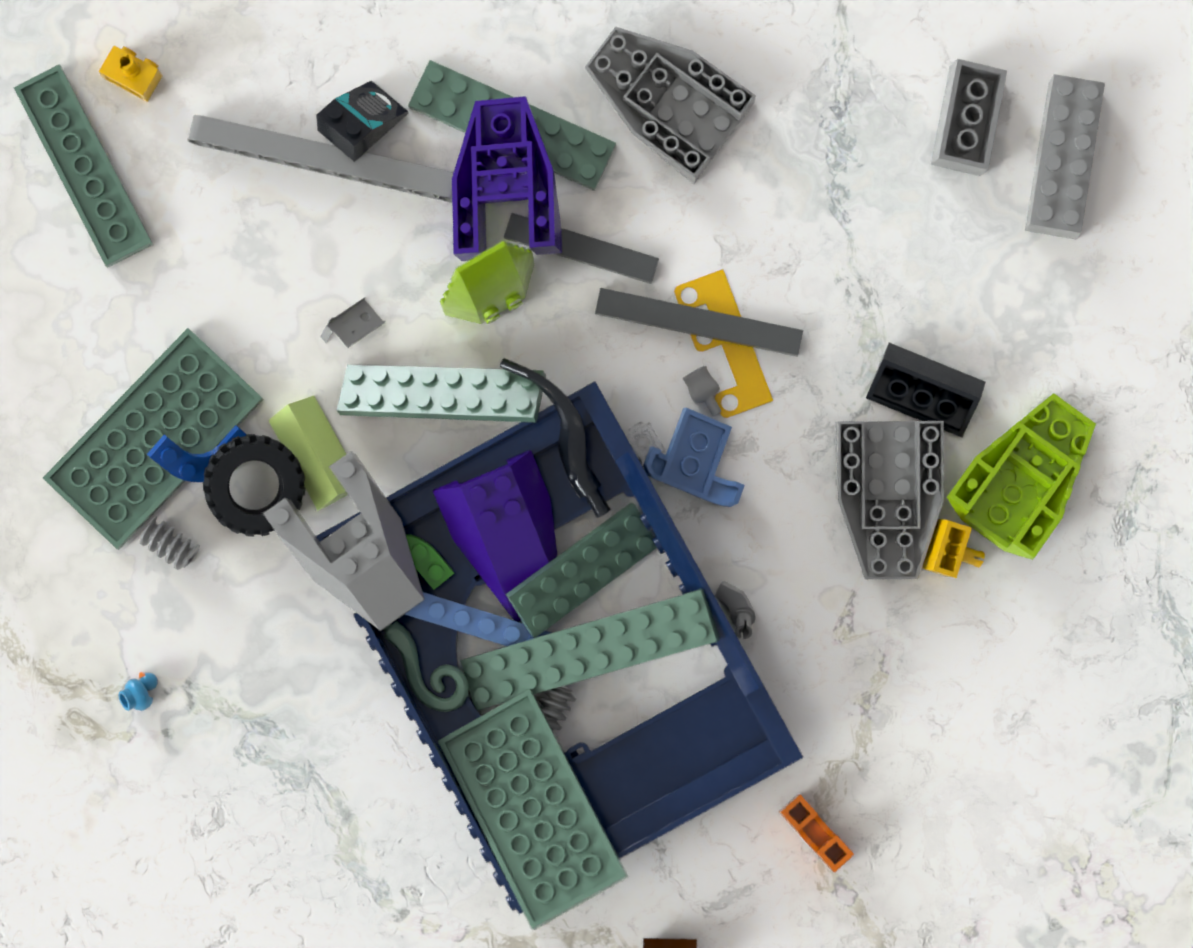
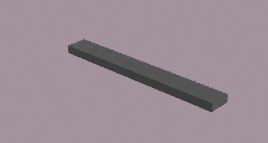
(699, 322)

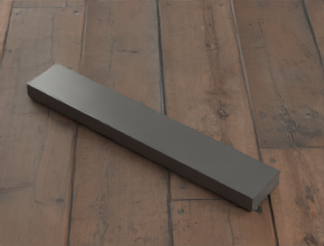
(591, 251)

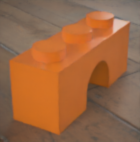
(816, 833)

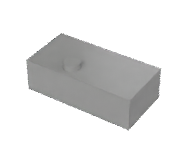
(969, 117)

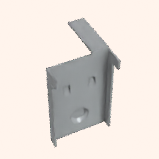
(353, 323)

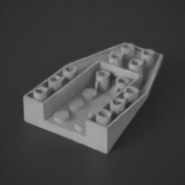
(669, 98)
(890, 492)

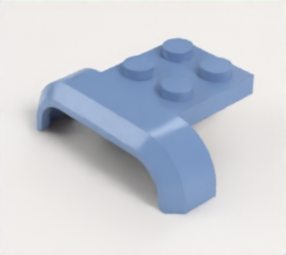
(694, 460)

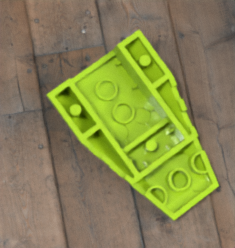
(489, 284)
(1024, 478)

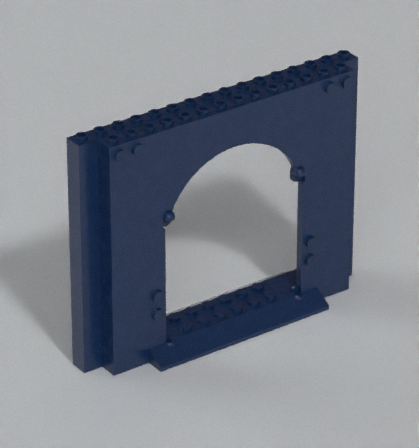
(659, 769)

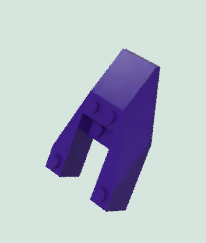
(503, 163)

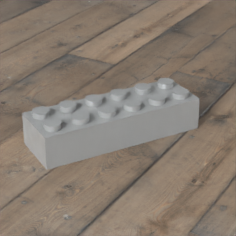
(1065, 156)

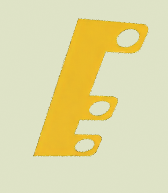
(750, 381)

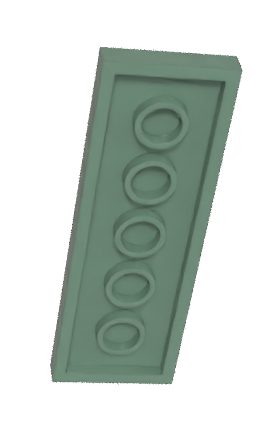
(582, 570)

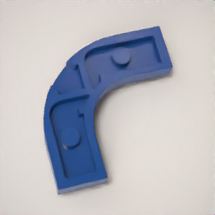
(182, 463)

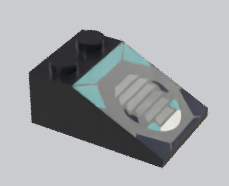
(359, 119)

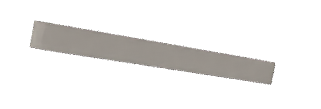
(320, 158)

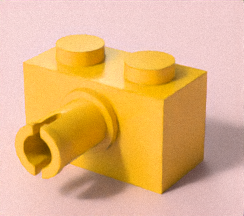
(130, 72)
(949, 549)

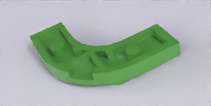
(429, 561)

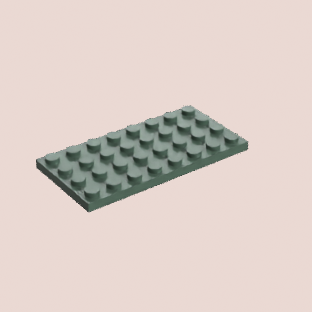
(181, 395)
(532, 809)

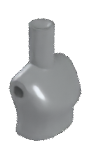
(703, 388)

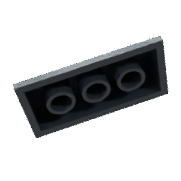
(925, 389)

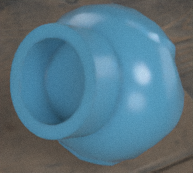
(136, 692)

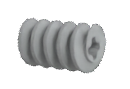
(168, 544)
(555, 704)

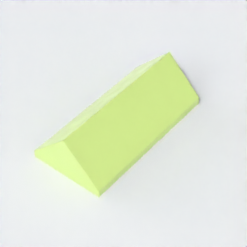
(315, 445)

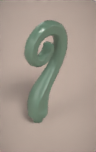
(404, 642)

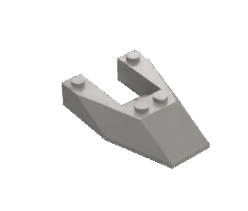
(366, 559)

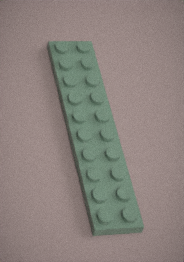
(591, 649)

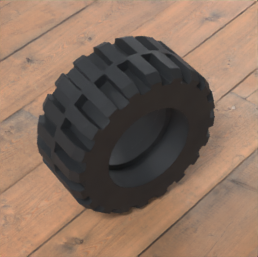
(224, 463)

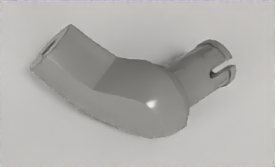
(739, 607)

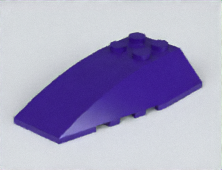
(502, 524)

